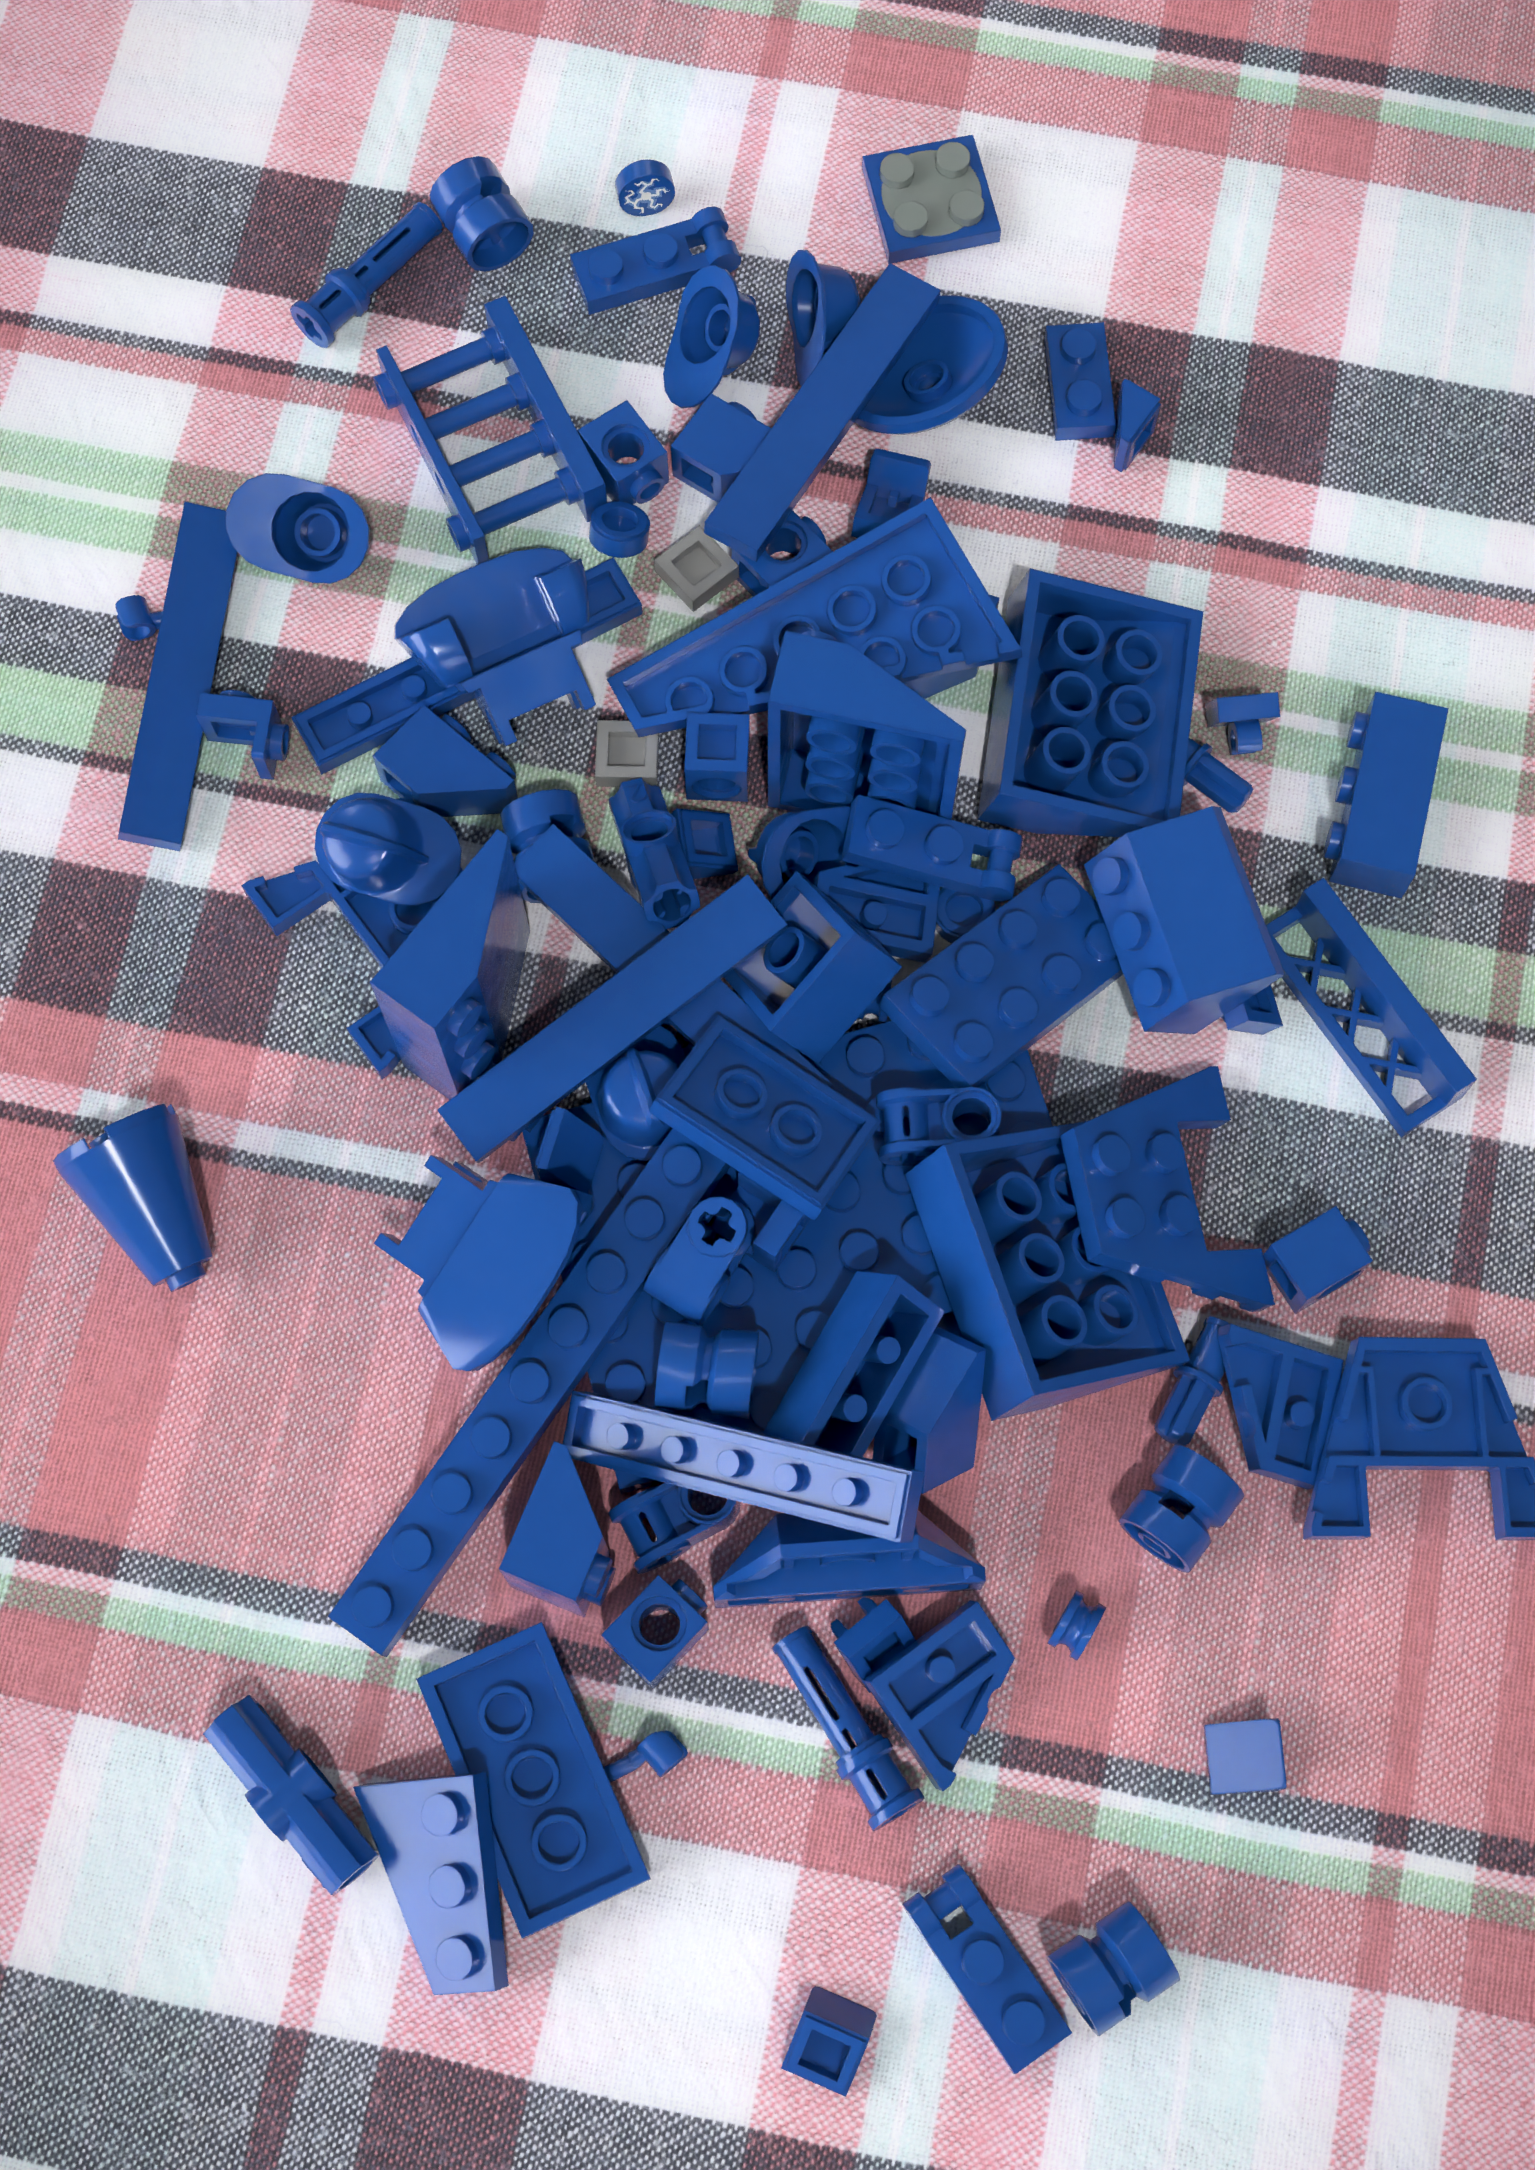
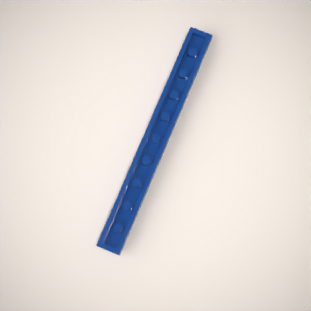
(526, 1395)

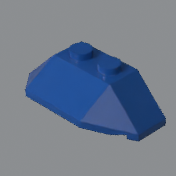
(823, 1562)

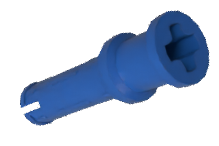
(349, 289)
(856, 1763)

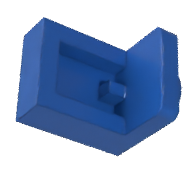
(892, 487)
(246, 721)

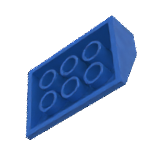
(1092, 713)
(853, 731)
(459, 974)
(1022, 1280)

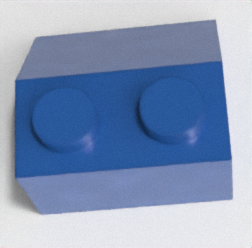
(815, 973)
(558, 1542)

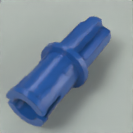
(1215, 778)
(1194, 1387)

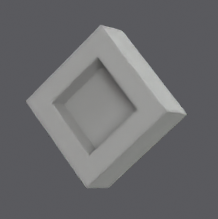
(696, 568)
(624, 755)

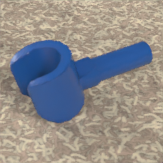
(136, 619)
(659, 1749)

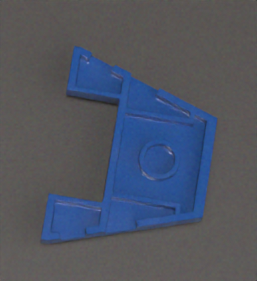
(376, 922)
(1139, 1195)
(1420, 1409)

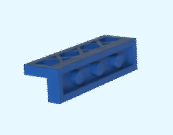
(1384, 998)

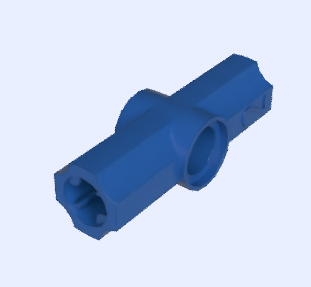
(654, 853)
(291, 1794)

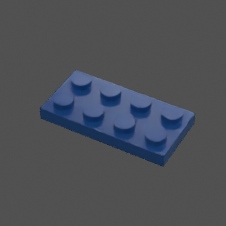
(1007, 980)
(550, 1799)

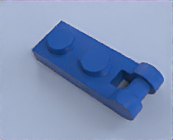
(653, 261)
(931, 848)
(988, 1972)

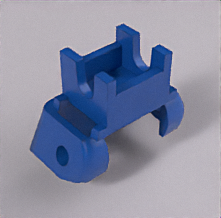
(504, 634)
(486, 1256)

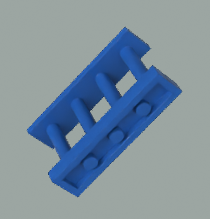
(524, 388)

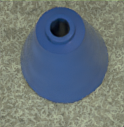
(143, 1194)

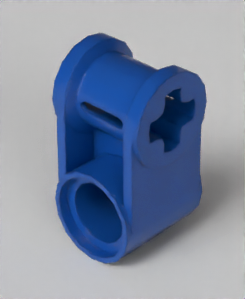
(930, 1120)
(695, 1269)
(672, 1520)

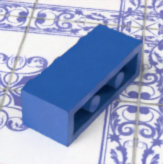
(1385, 794)
(857, 1365)

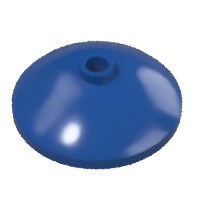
(941, 371)

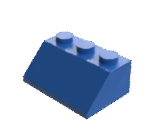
(1183, 921)

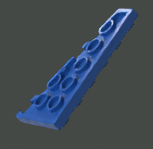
(891, 594)

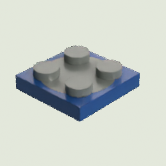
(931, 199)

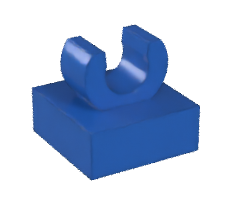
(1243, 719)
(872, 1639)

